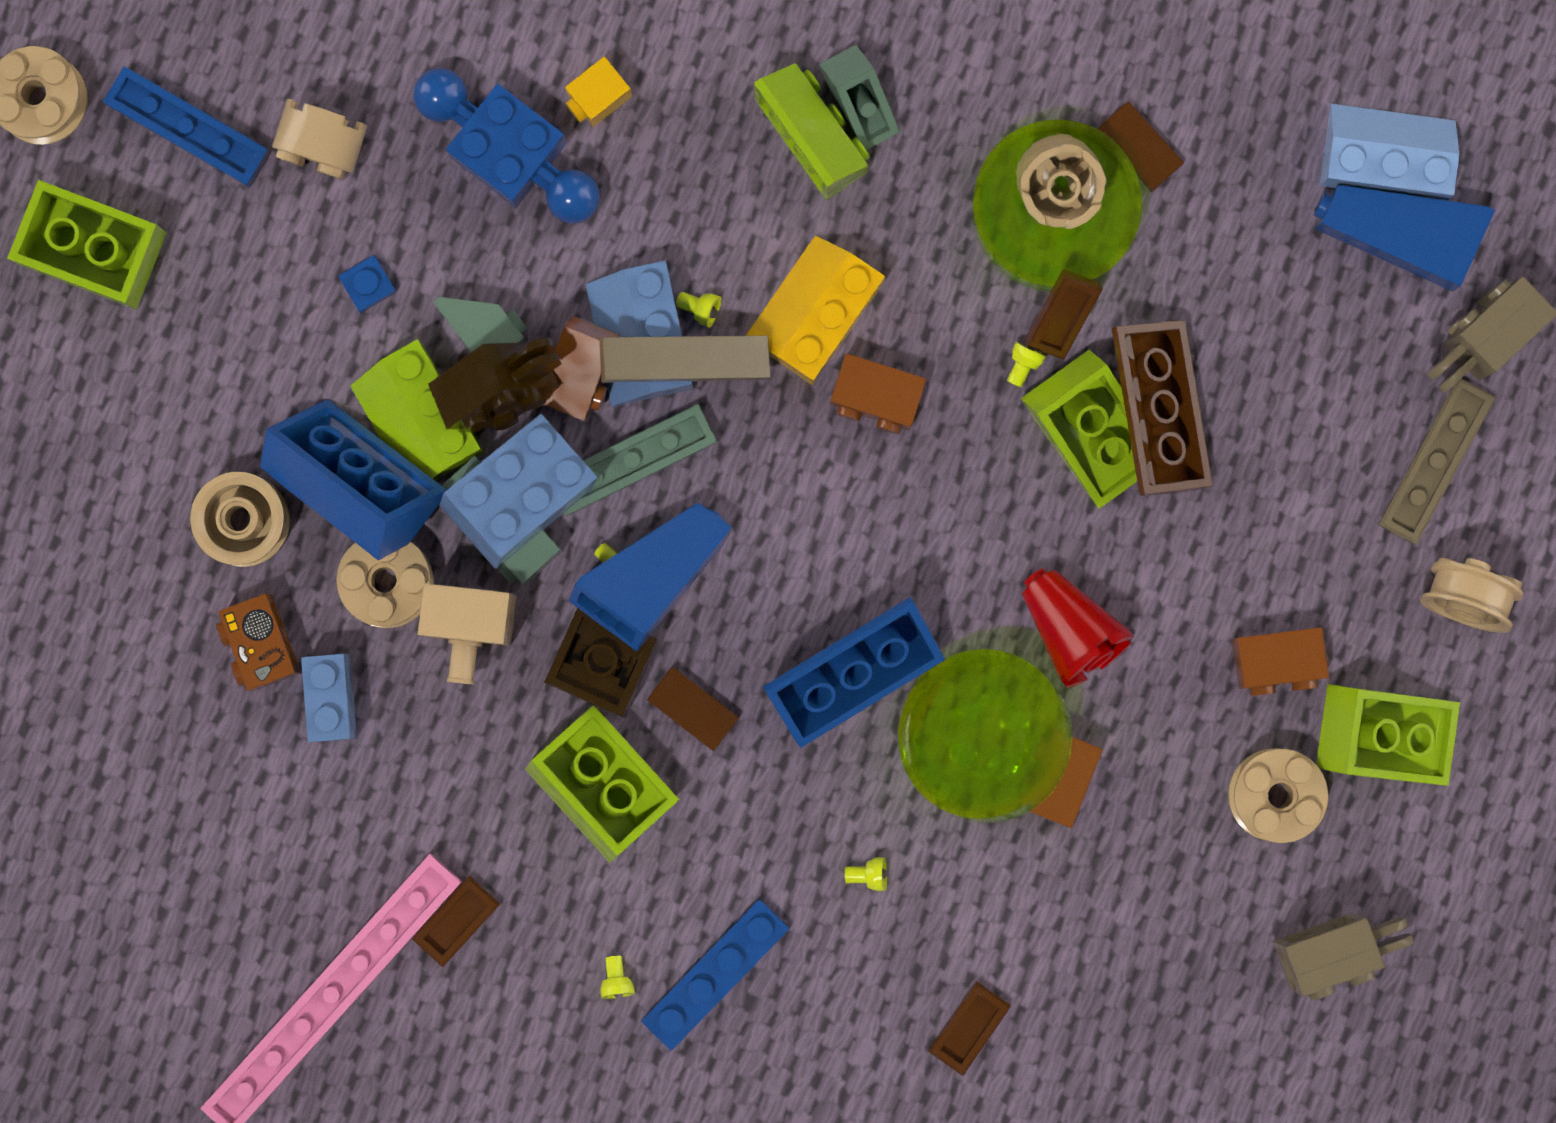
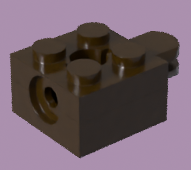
(496, 384)
(599, 665)

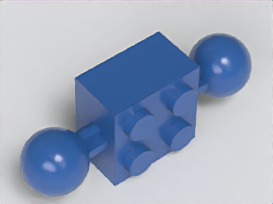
(506, 145)

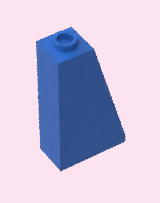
(1409, 231)
(649, 577)

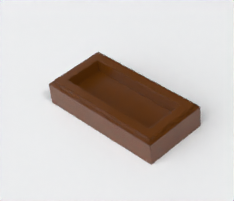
(1143, 145)
(1063, 314)
(692, 708)
(456, 921)
(969, 1028)

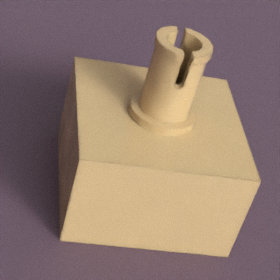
(467, 621)

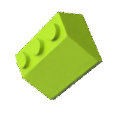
(811, 129)
(406, 415)
(601, 783)

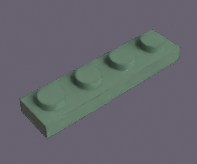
(646, 454)

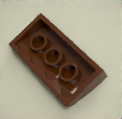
(1162, 407)

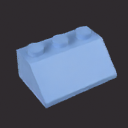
(1390, 152)

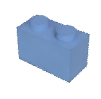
(329, 697)

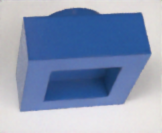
(367, 284)

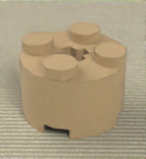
(318, 137)
(1066, 205)

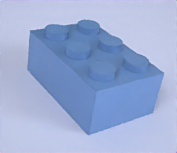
(518, 491)

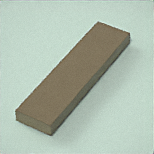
(684, 358)
(1436, 461)

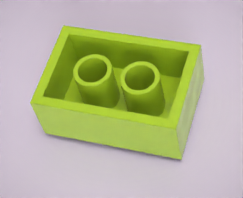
(87, 244)

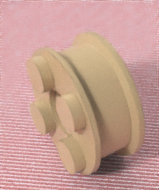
(64, 99)
(213, 513)
(1472, 594)
(388, 609)
(1305, 795)

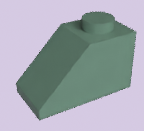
(860, 96)
(481, 322)

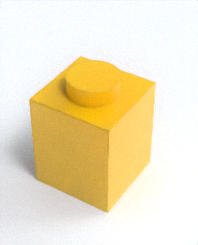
(597, 93)

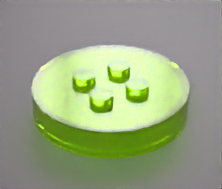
(1036, 252)
(985, 736)

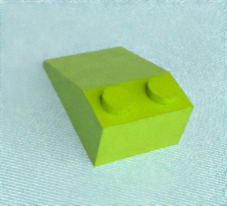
(1087, 425)
(1387, 735)

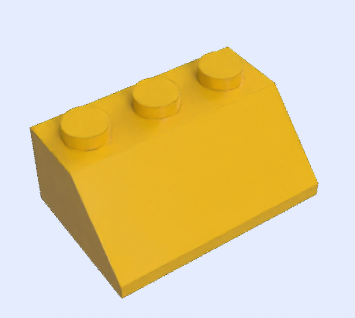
(816, 308)

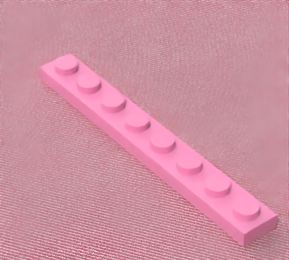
(332, 993)

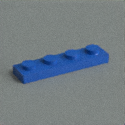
(186, 126)
(715, 974)

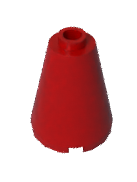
(1073, 627)

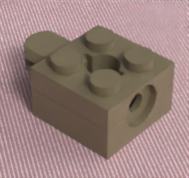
(1495, 333)
(1337, 953)

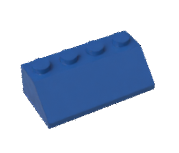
(350, 478)
(854, 672)

